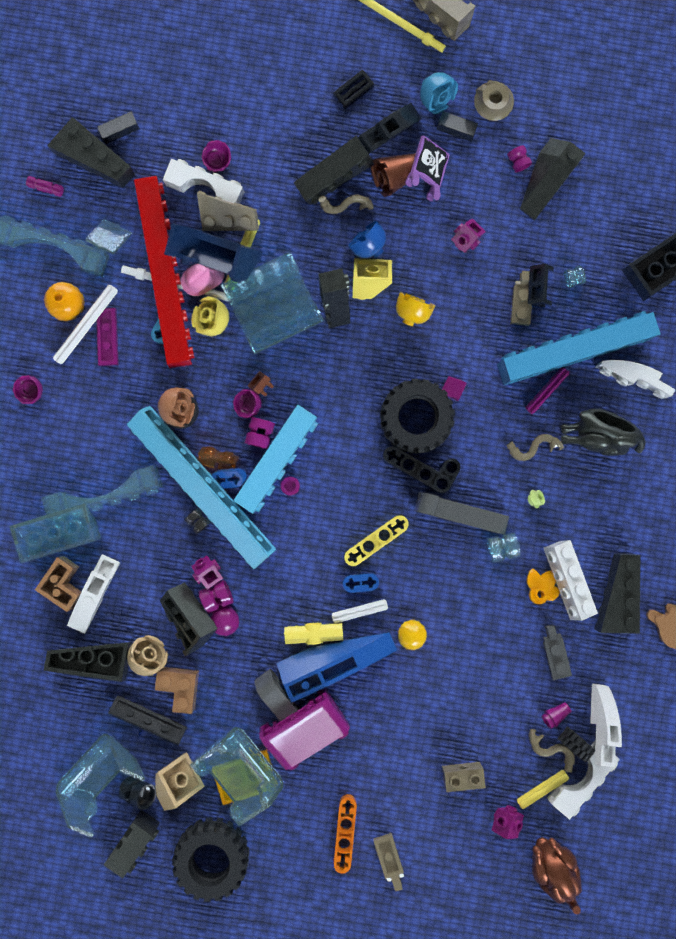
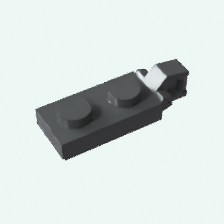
(556, 654)

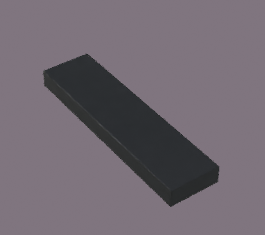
(147, 720)

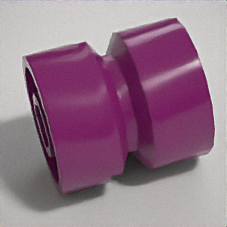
(259, 440)
(216, 596)

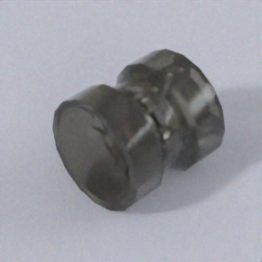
(200, 524)

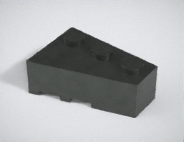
(188, 616)
(132, 844)

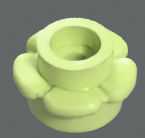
(536, 498)

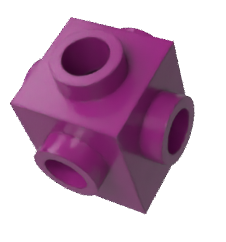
(468, 235)
(206, 572)
(507, 822)

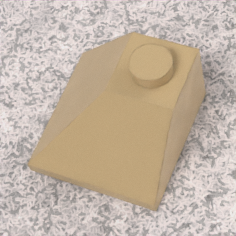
(177, 782)

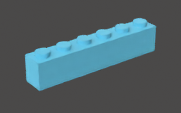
(275, 459)

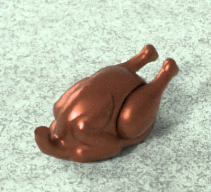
(557, 872)

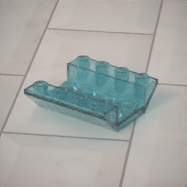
(272, 303)

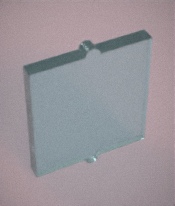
(108, 236)

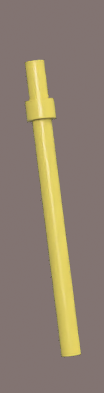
(427, 38)

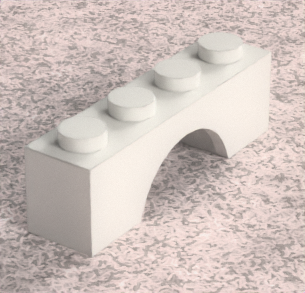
(182, 176)
(571, 797)

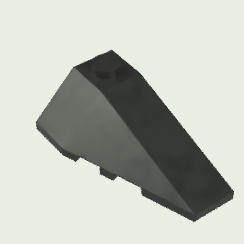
(551, 170)

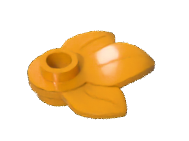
(544, 584)

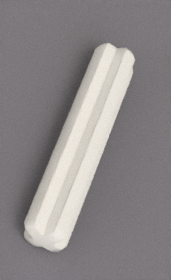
(359, 611)

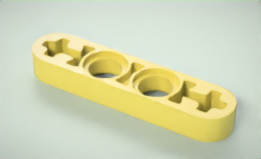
(378, 543)

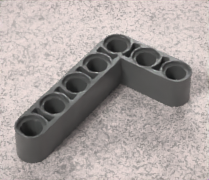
(461, 513)

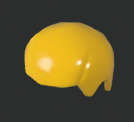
(412, 635)

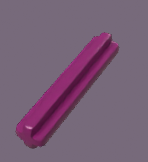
(547, 390)

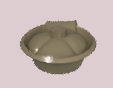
(493, 100)

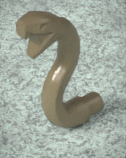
(365, 202)
(516, 454)
(569, 755)

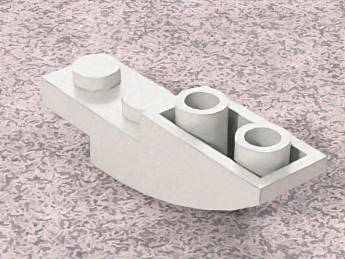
(631, 372)
(93, 594)
(608, 726)

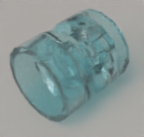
(503, 547)

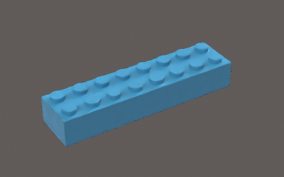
(575, 349)

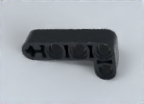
(434, 476)

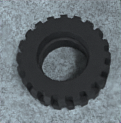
(417, 390)
(206, 884)

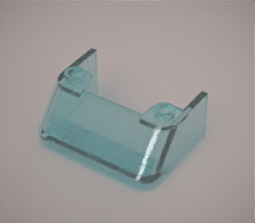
(89, 777)

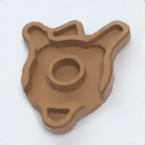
(665, 624)

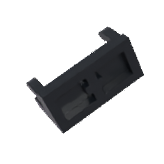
(538, 285)

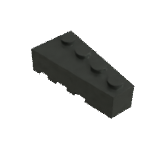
(87, 151)

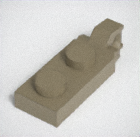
(520, 308)
(389, 860)

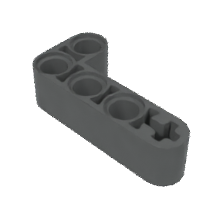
(274, 695)

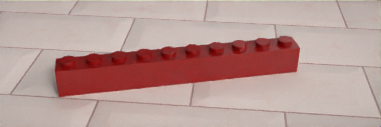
(163, 273)

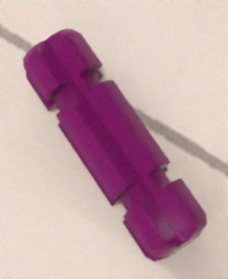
(44, 186)

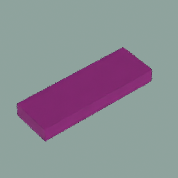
(107, 338)

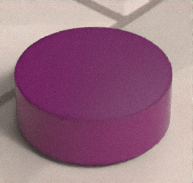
(290, 485)

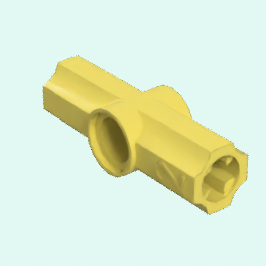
(313, 633)

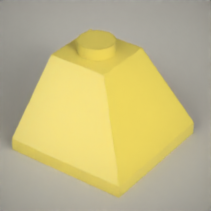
(371, 277)

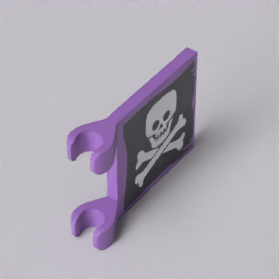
(429, 166)

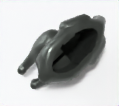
(604, 433)

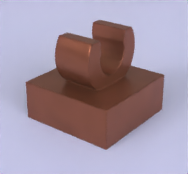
(259, 382)

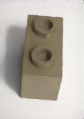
(463, 777)

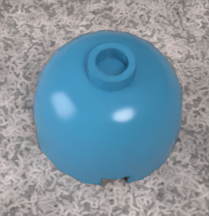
(437, 92)

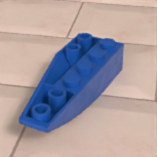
(331, 662)

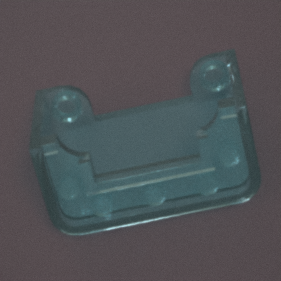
(241, 773)

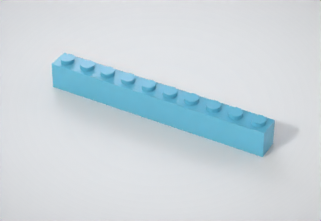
(201, 486)

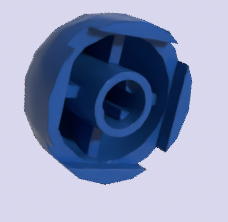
(369, 242)

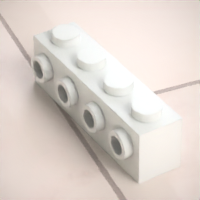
(570, 580)

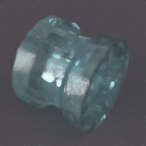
(575, 276)

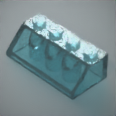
(54, 532)

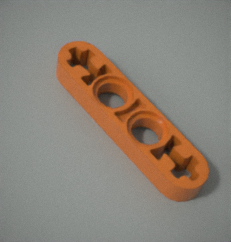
(343, 833)

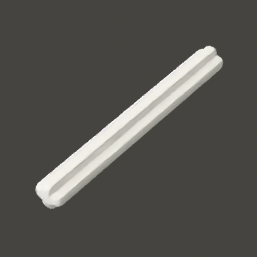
(85, 324)

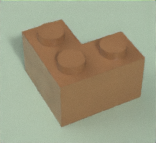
(56, 584)
(183, 684)

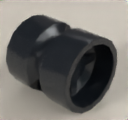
(137, 792)

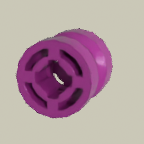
(519, 159)

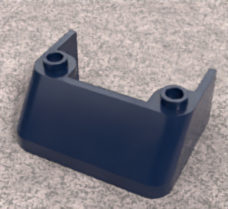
(212, 251)

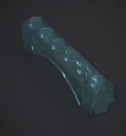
(88, 258)
(140, 482)

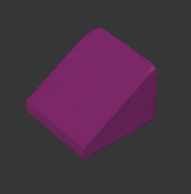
(454, 388)

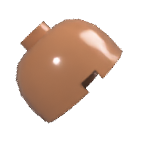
(176, 406)

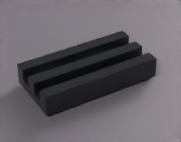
(341, 99)

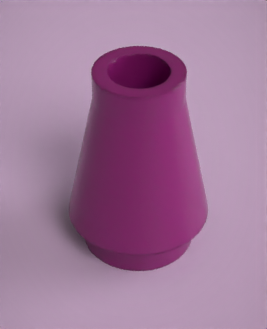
(556, 715)

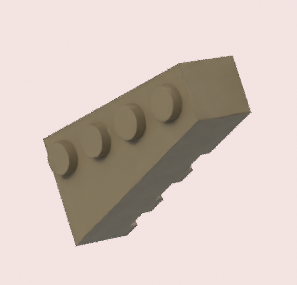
(449, 15)

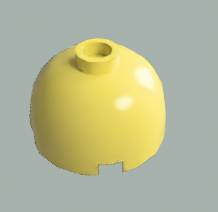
(210, 317)

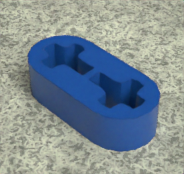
(228, 474)
(360, 587)

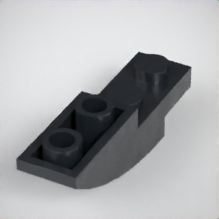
(389, 127)

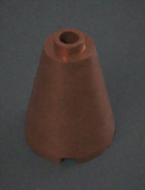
(391, 172)

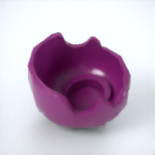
(216, 156)
(28, 389)
(247, 403)
(225, 620)

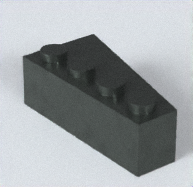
(334, 171)
(335, 295)
(621, 597)
(97, 661)

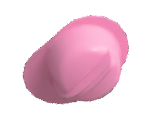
(200, 279)

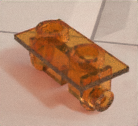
(209, 456)

